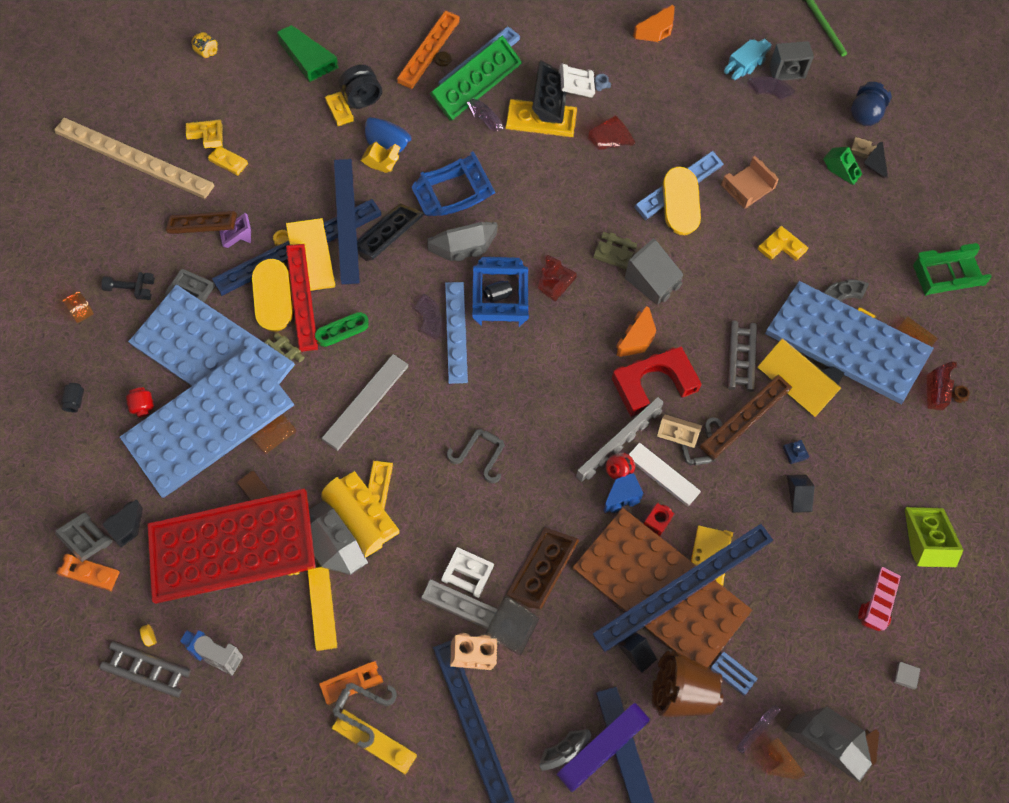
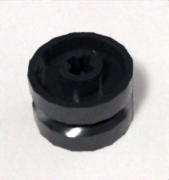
(360, 86)

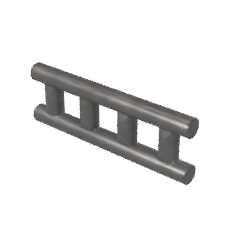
(733, 362)
(150, 681)

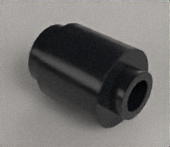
(497, 291)
(72, 397)

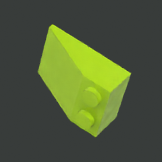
(932, 537)

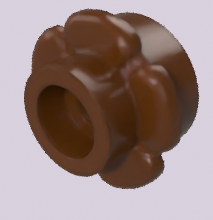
(960, 390)

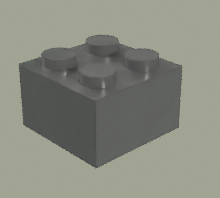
(791, 60)

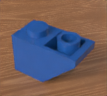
(624, 492)

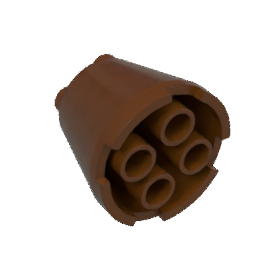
(685, 687)

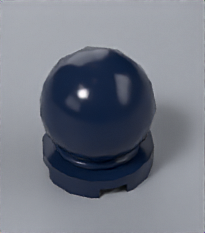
(870, 103)

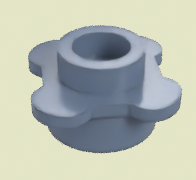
(601, 78)

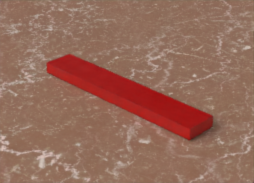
(301, 297)

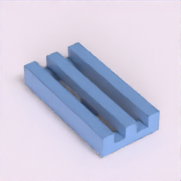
(741, 669)

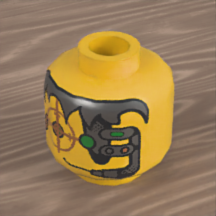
(204, 44)

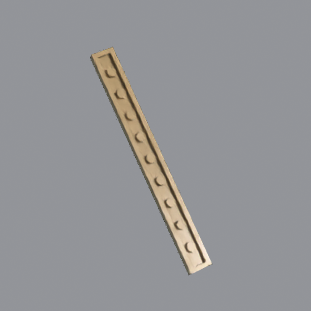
(134, 158)

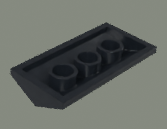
(548, 96)
(387, 231)

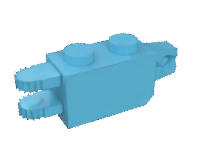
(747, 58)

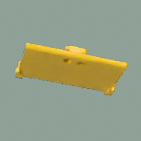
(710, 542)

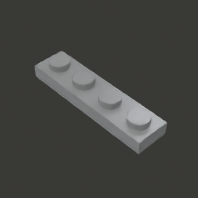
(458, 604)

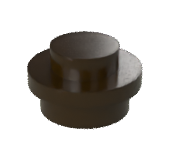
(443, 59)

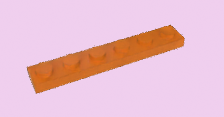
(428, 49)

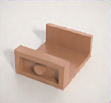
(750, 183)

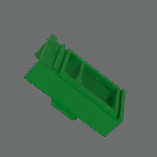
(967, 262)

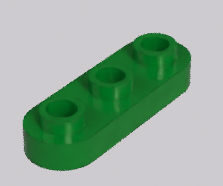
(348, 323)

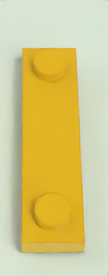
(382, 747)

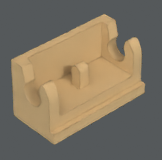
(679, 431)

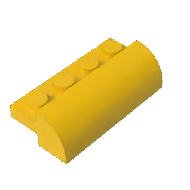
(360, 512)

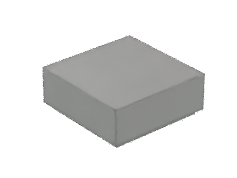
(907, 675)

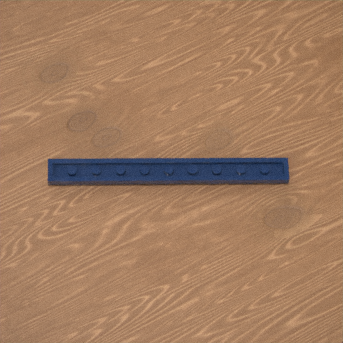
(243, 273)
(682, 588)

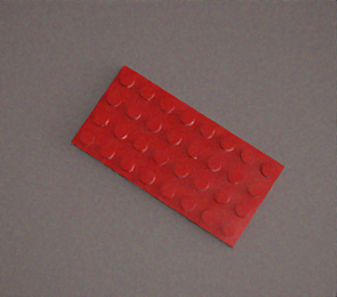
(230, 546)

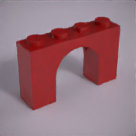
(672, 363)

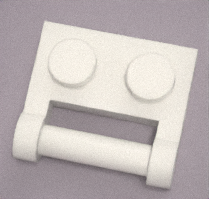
(577, 81)
(470, 566)

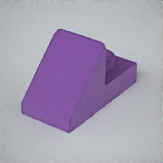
(241, 231)

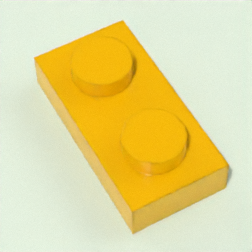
(339, 109)
(228, 160)

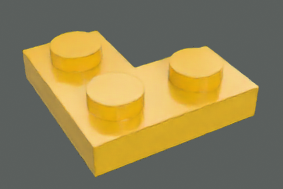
(208, 130)
(785, 241)

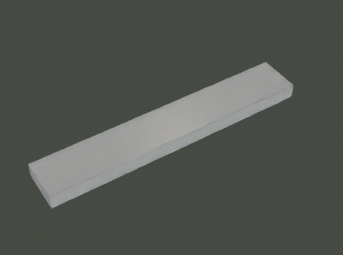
(365, 402)

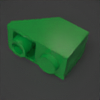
(843, 164)

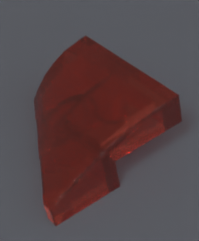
(610, 134)
(550, 283)
(940, 386)

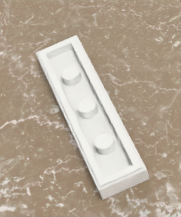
(664, 475)

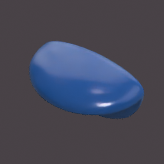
(386, 133)

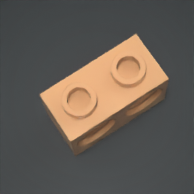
(474, 657)

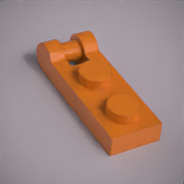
(88, 572)
(332, 688)

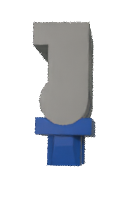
(204, 648)

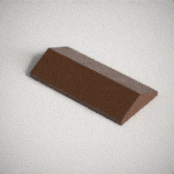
(542, 568)

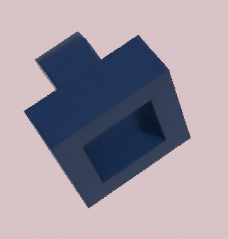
(796, 452)

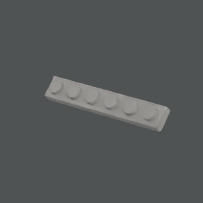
(614, 446)

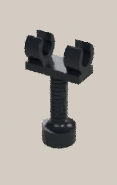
(143, 294)

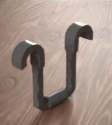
(488, 436)
(705, 459)
(342, 699)

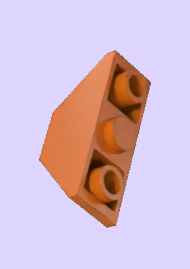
(656, 26)
(638, 335)

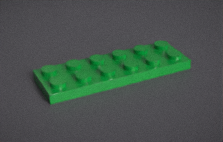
(476, 78)

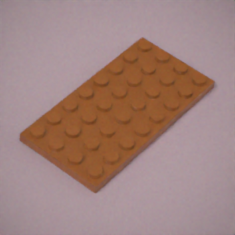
(634, 563)

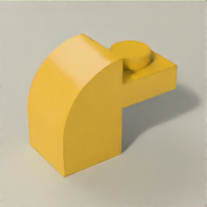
(380, 158)

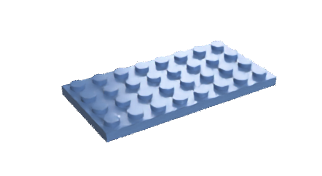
(197, 339)
(850, 341)
(206, 421)

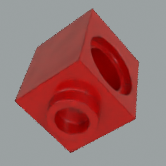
(662, 511)

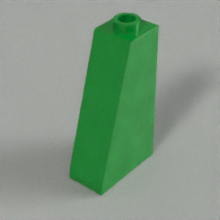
(306, 53)

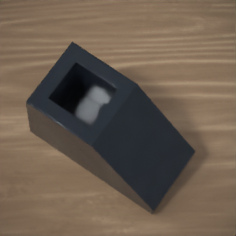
(125, 524)

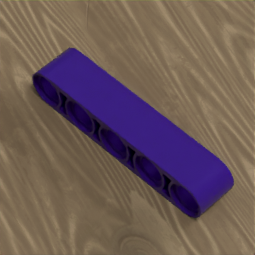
(603, 747)

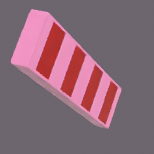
(882, 598)

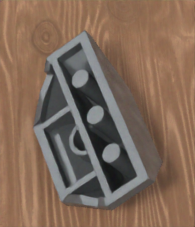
(463, 241)
(333, 542)
(833, 740)

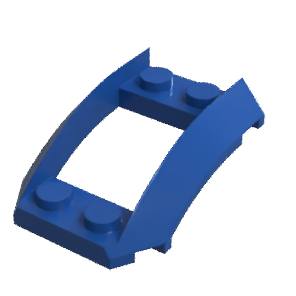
(476, 175)
(500, 311)

